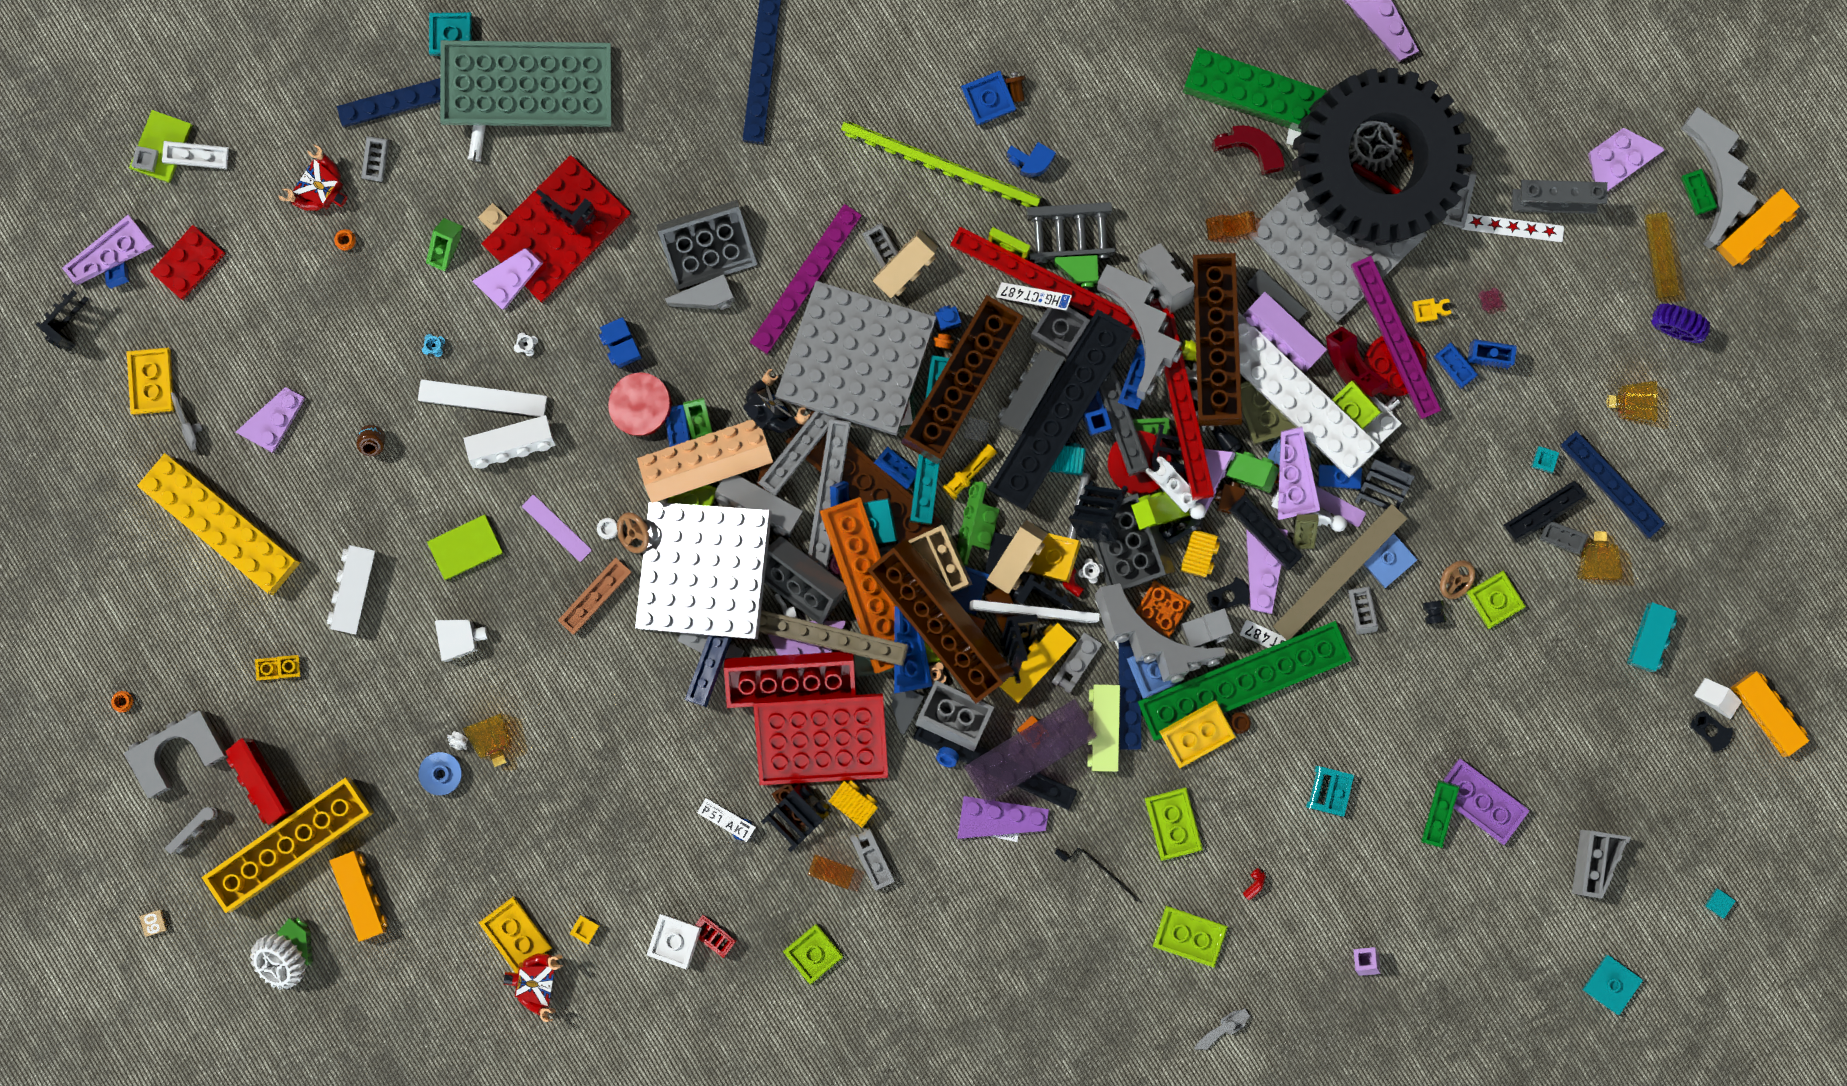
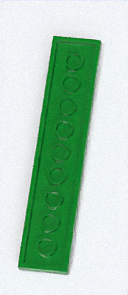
(1248, 677)

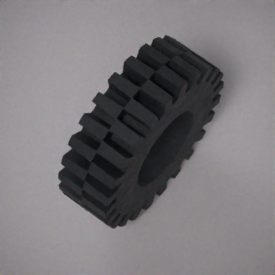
(1426, 126)

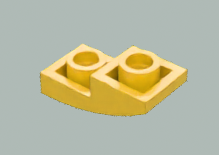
(277, 667)

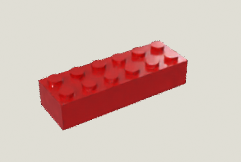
(788, 677)

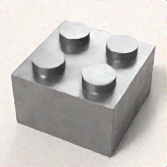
(1060, 330)

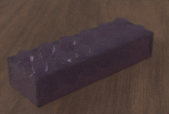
(1031, 751)

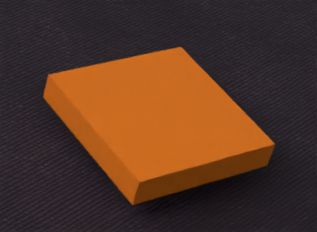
(1162, 609)

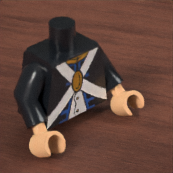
(767, 410)

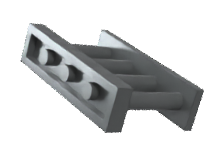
(1558, 196)
(1058, 214)

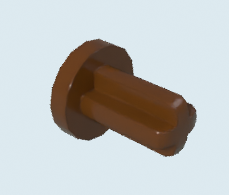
(1016, 87)

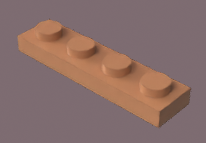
(594, 596)

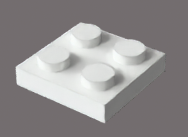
(674, 941)

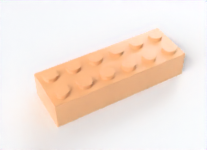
(704, 460)

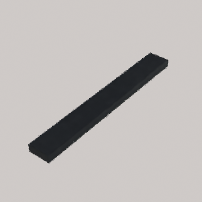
(1038, 785)

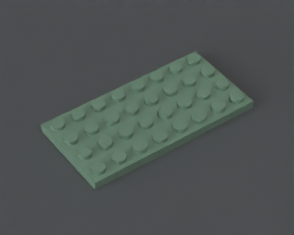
(525, 83)

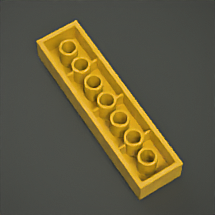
(218, 524)
(287, 845)

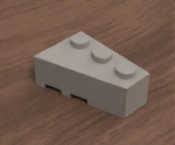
(1167, 281)
(1596, 861)

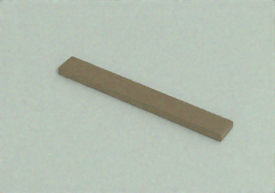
(1339, 572)
(833, 638)

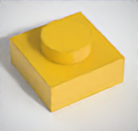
(584, 929)

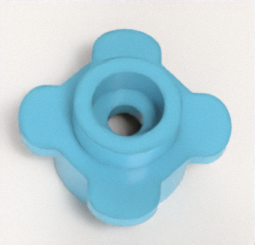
(429, 340)

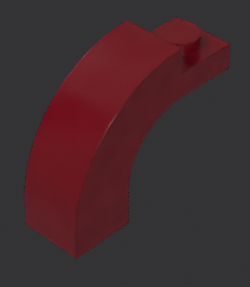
(1255, 140)
(1349, 364)

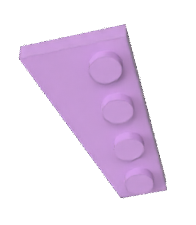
(1387, 25)
(111, 249)
(1296, 481)
(1263, 574)

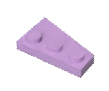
(509, 277)
(273, 420)
(1217, 465)

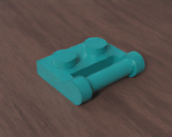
(1337, 791)

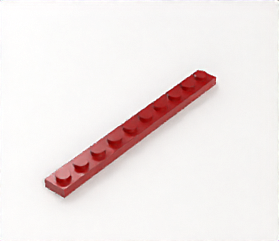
(1037, 276)
(1186, 419)

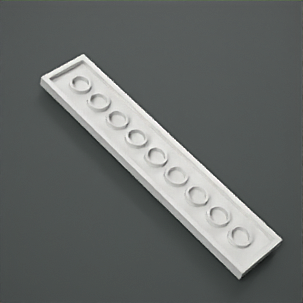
(1302, 401)

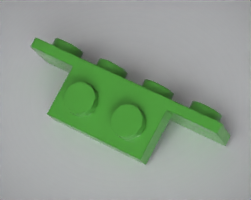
(977, 524)

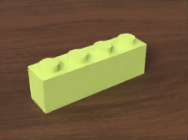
(1105, 722)

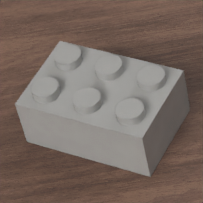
(954, 715)

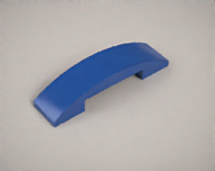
(1129, 392)

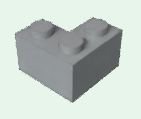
(1208, 628)

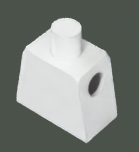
(458, 638)

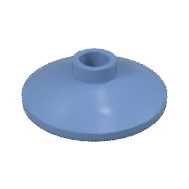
(429, 773)

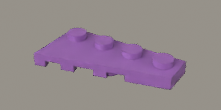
(999, 818)

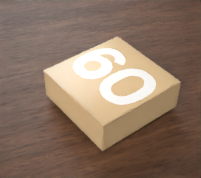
(153, 923)

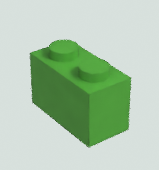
(1253, 471)

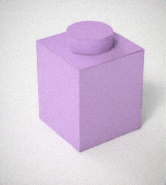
(1367, 961)

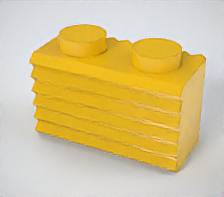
(1199, 554)
(854, 804)

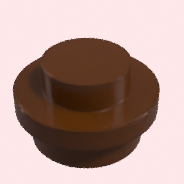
(1239, 723)

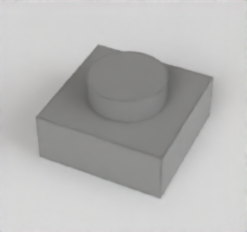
(145, 159)

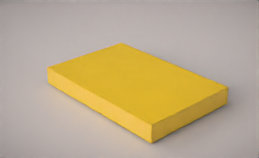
(150, 381)
(1197, 734)
(514, 933)

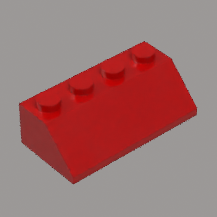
(259, 781)

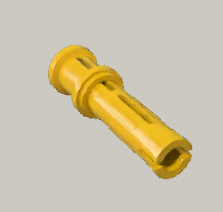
(963, 478)

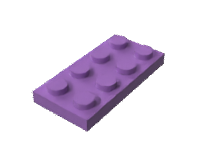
(1485, 802)

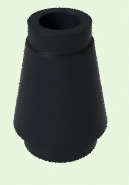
(1227, 441)

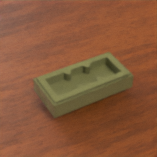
(1305, 531)

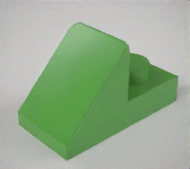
(697, 417)

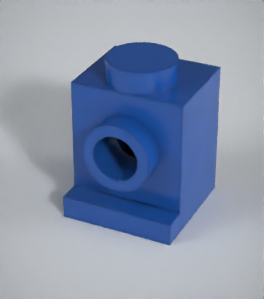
(948, 318)

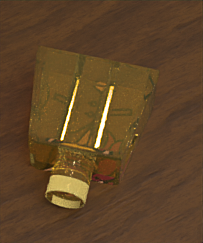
(1636, 402)
(1600, 560)
(490, 738)

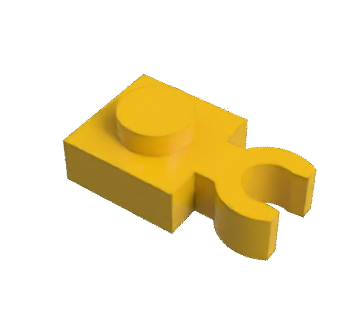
(1427, 310)

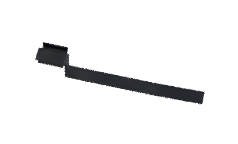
(1065, 858)

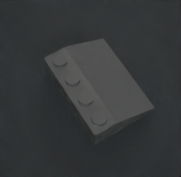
(706, 244)
(1136, 554)

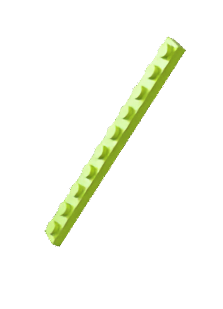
(932, 161)

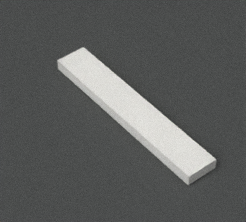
(482, 398)
(1041, 612)

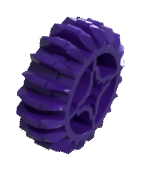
(1680, 323)

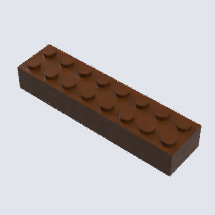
(1217, 339)
(961, 379)
(941, 621)

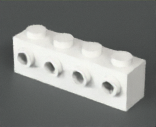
(509, 442)
(351, 589)

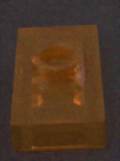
(831, 871)

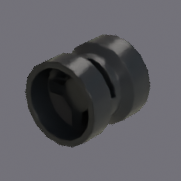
(1434, 611)

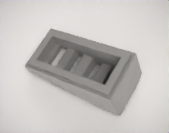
(367, 157)
(866, 235)
(1366, 628)

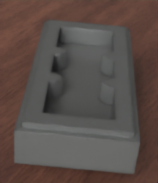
(1564, 538)

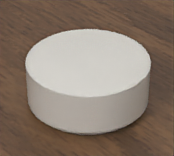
(607, 528)

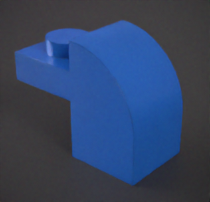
(1032, 165)
(1096, 417)

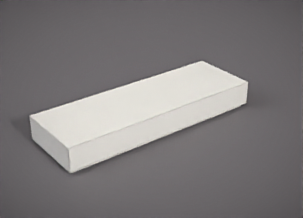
(195, 155)

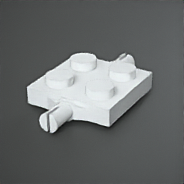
(1384, 423)

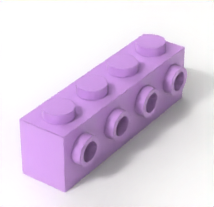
(1284, 332)

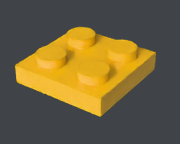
(1056, 558)

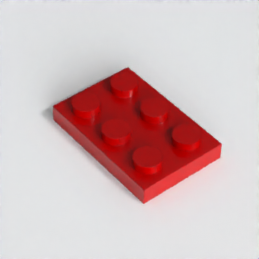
(187, 262)

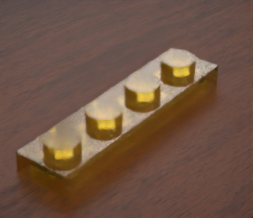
(1661, 255)

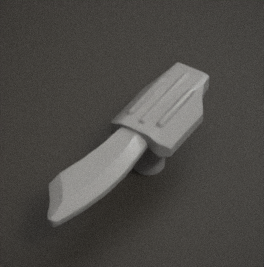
(187, 429)
(1230, 1023)

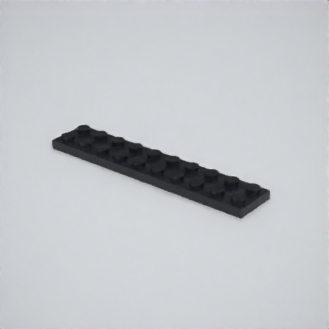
(1061, 410)

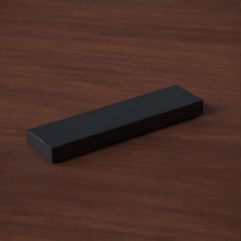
(1545, 511)
(1265, 532)

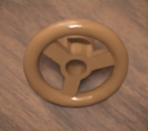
(635, 530)
(1454, 578)

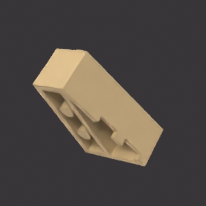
(906, 264)
(942, 557)
(1018, 557)

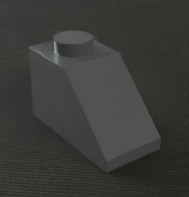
(905, 707)

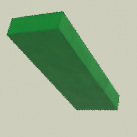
(1440, 813)

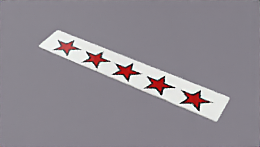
(1514, 227)

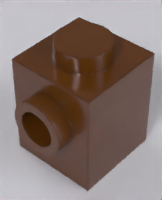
(1228, 496)

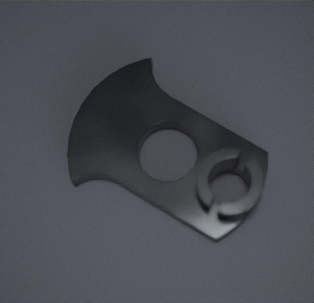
(1174, 533)
(1240, 592)
(1720, 739)

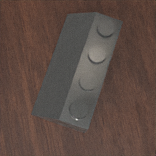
(1031, 391)
(802, 581)

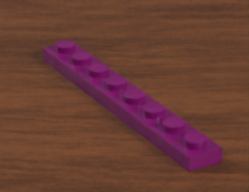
(805, 279)
(1395, 337)

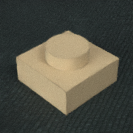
(492, 217)

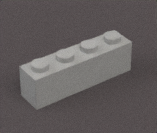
(743, 494)

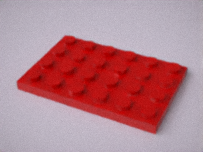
(550, 238)
(821, 739)

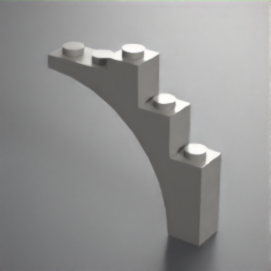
(1718, 144)
(1135, 298)
(1148, 645)

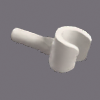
(787, 611)

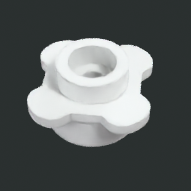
(523, 338)
(1097, 569)
(457, 740)

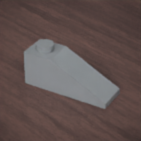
(708, 295)

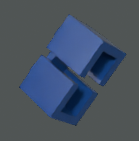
(617, 333)

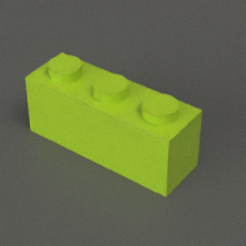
(1156, 510)

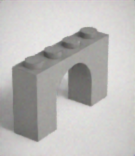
(145, 756)

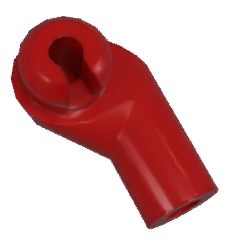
(1073, 587)
(1257, 885)

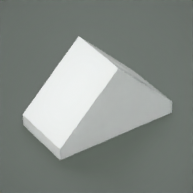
(1718, 697)

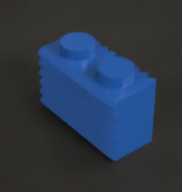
(1491, 354)

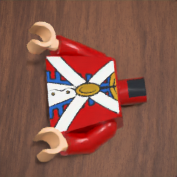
(318, 185)
(535, 983)

